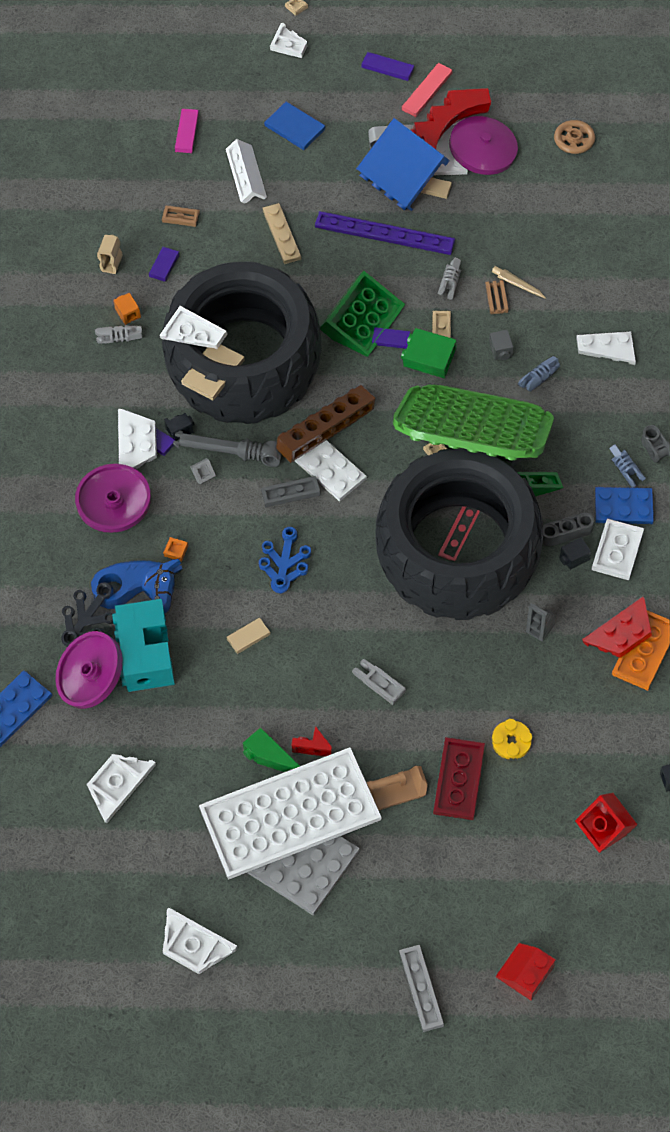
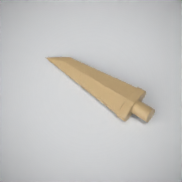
(511, 278)

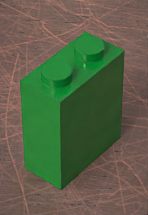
(429, 352)

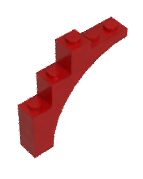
(456, 106)

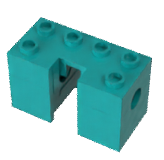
(143, 664)

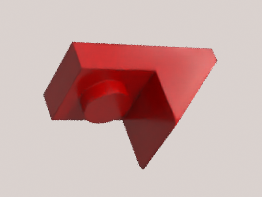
(318, 746)

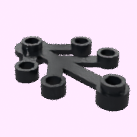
(85, 618)

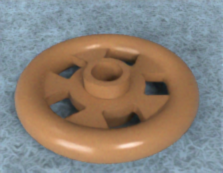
(572, 148)

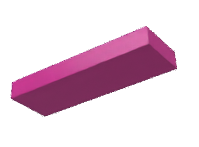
(186, 130)

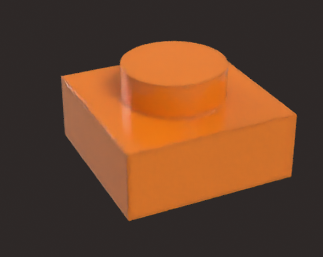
(175, 549)

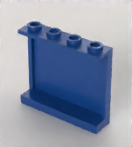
(401, 164)

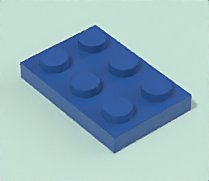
(624, 505)

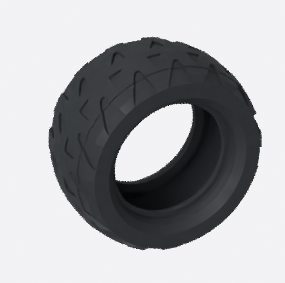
(256, 294)
(470, 481)

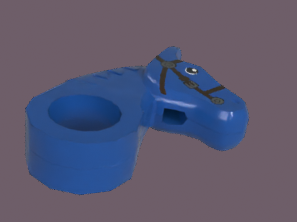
(137, 576)

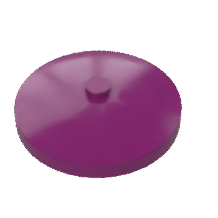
(483, 145)
(113, 498)
(89, 670)

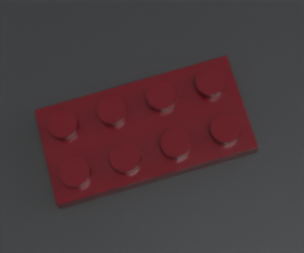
(459, 778)

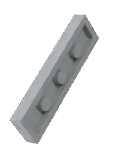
(421, 988)

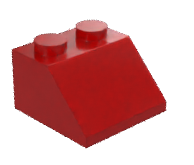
(605, 821)
(526, 969)

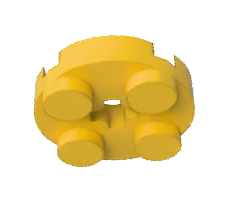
(512, 750)

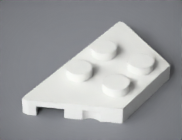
(136, 439)
(117, 782)
(193, 944)

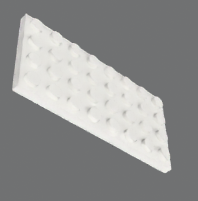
(289, 813)

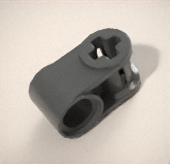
(657, 446)

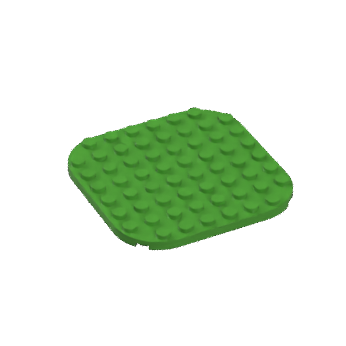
(473, 421)

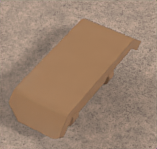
(398, 788)

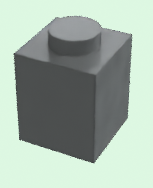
(501, 345)

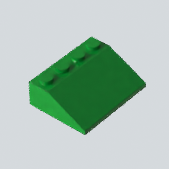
(360, 310)

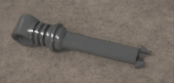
(244, 449)

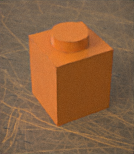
(127, 308)

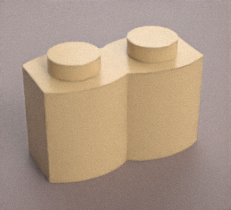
(109, 254)

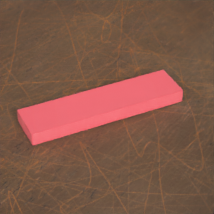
(427, 90)

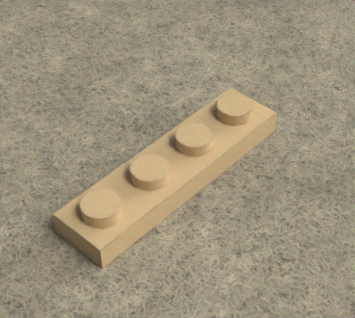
(281, 233)

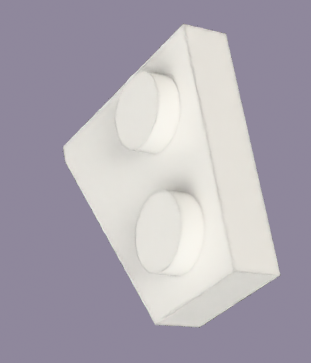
(288, 42)

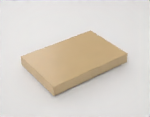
(205, 387)

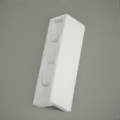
(245, 171)

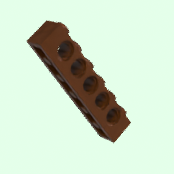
(325, 423)

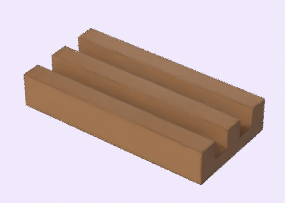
(179, 218)
(503, 294)

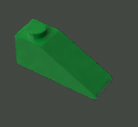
(542, 481)
(267, 752)

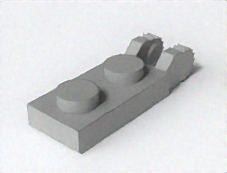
(380, 682)

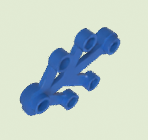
(284, 562)

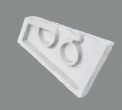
(193, 330)
(609, 345)

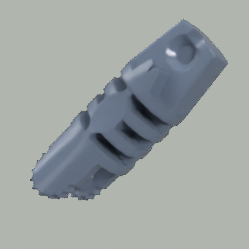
(539, 374)
(626, 465)

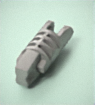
(450, 278)
(118, 333)

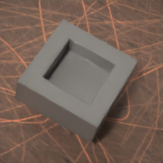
(203, 471)

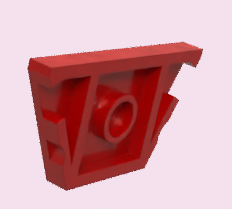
(623, 631)

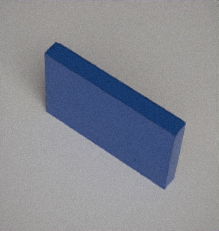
(294, 125)

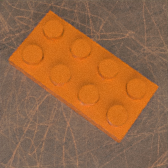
(643, 662)

